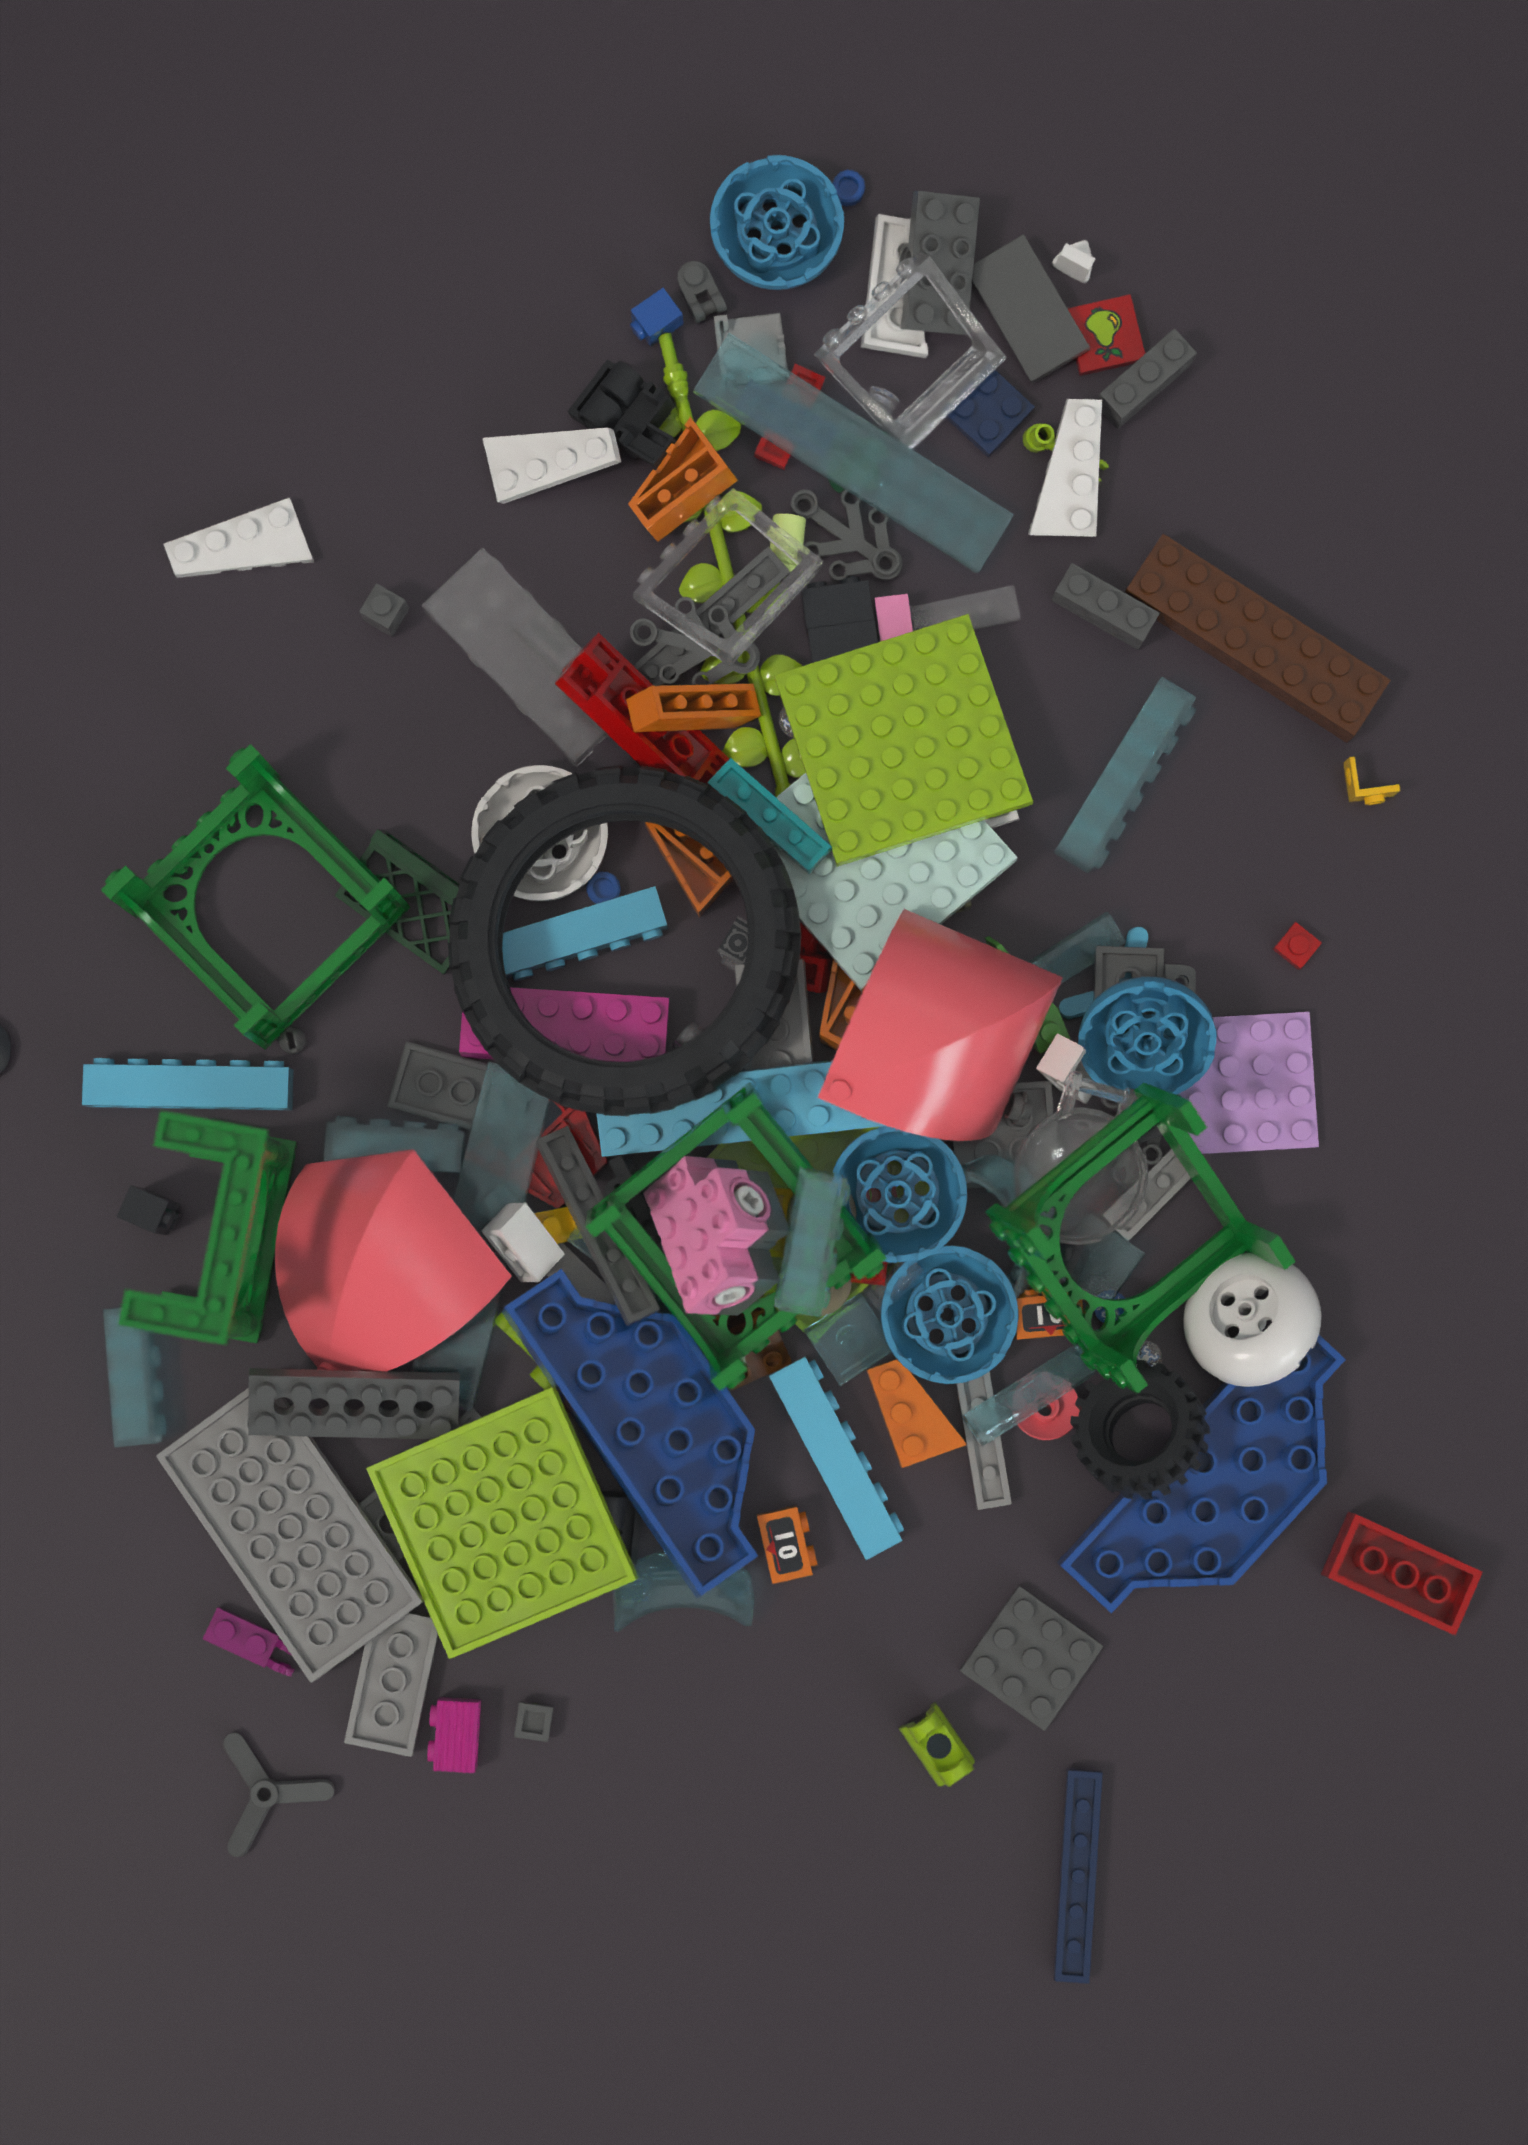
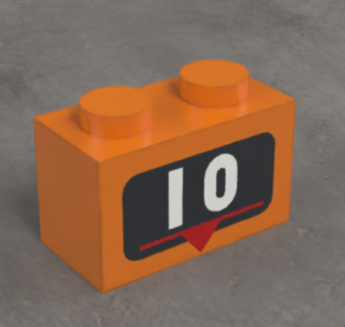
(1034, 1319)
(785, 1544)

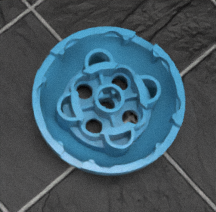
(797, 191)
(1145, 1051)
(931, 1217)
(960, 1354)

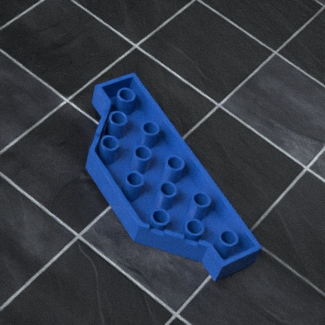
(651, 1419)
(1251, 1484)

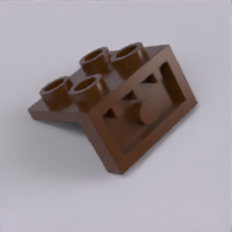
(769, 1359)

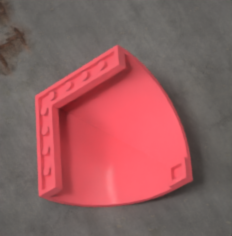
(939, 1033)
(378, 1262)

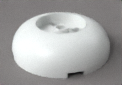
(549, 876)
(1252, 1355)

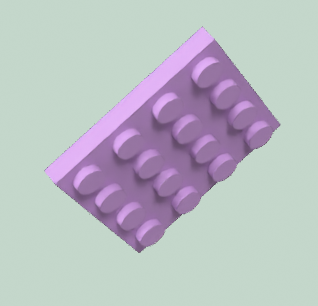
(1258, 1086)

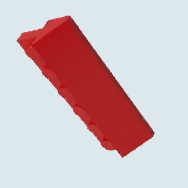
(600, 683)

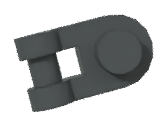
(695, 281)

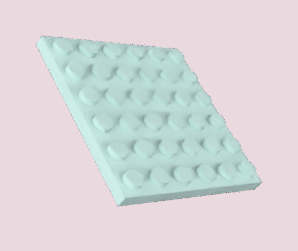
(858, 903)

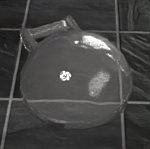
(1111, 1194)

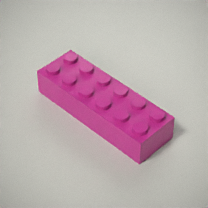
(588, 1024)

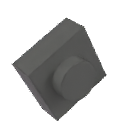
(533, 1721)

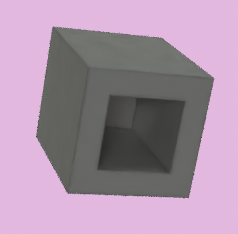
(384, 610)

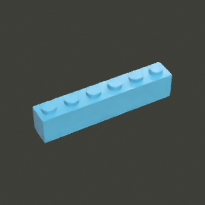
(583, 933)
(187, 1086)
(835, 1457)

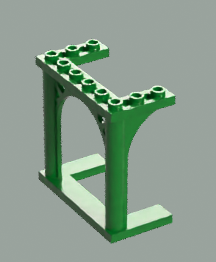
(147, 901)
(241, 1234)
(1117, 1343)
(726, 1351)

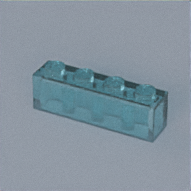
(439, 1149)
(811, 1242)
(133, 1383)

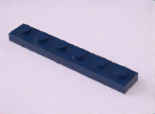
(1078, 1876)

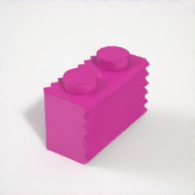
(455, 1734)

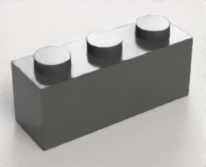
(1146, 378)
(1105, 606)

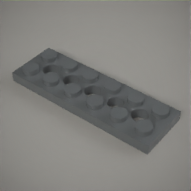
(340, 1386)

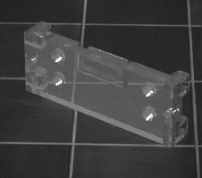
(516, 648)

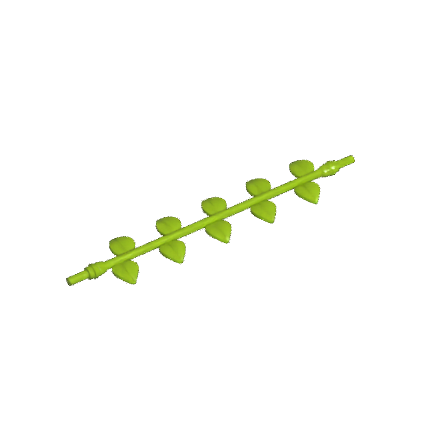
(745, 745)

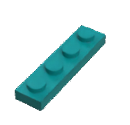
(770, 814)

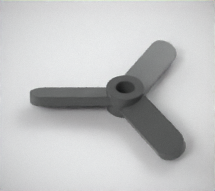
(280, 1791)

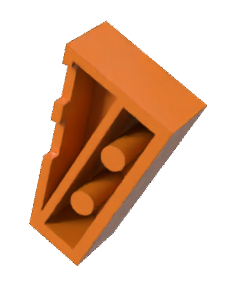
(681, 484)
(839, 1007)

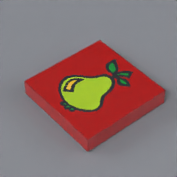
(1110, 332)

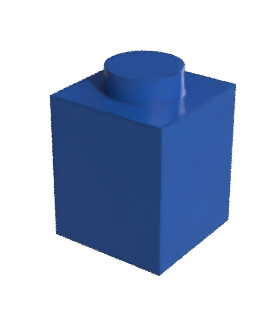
(655, 317)

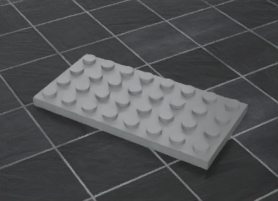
(291, 1535)

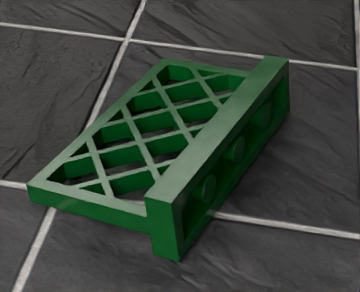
(422, 872)

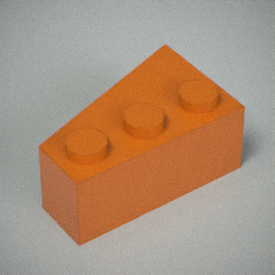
(693, 866)
(910, 1415)

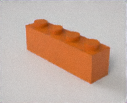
(693, 707)

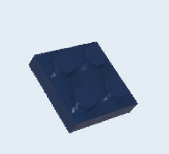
(990, 413)

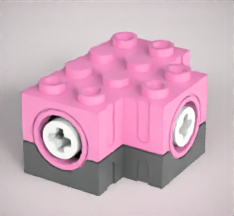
(717, 1232)

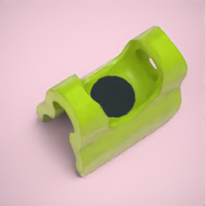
(939, 1747)

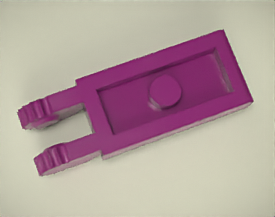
(246, 1640)

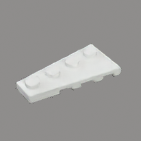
(886, 334)
(543, 460)
(1072, 475)
(251, 540)

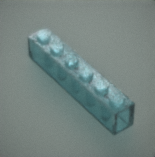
(1125, 775)

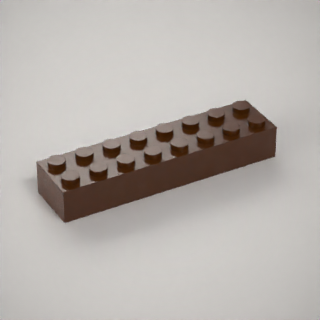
(1257, 639)

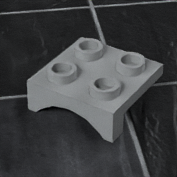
(759, 332)

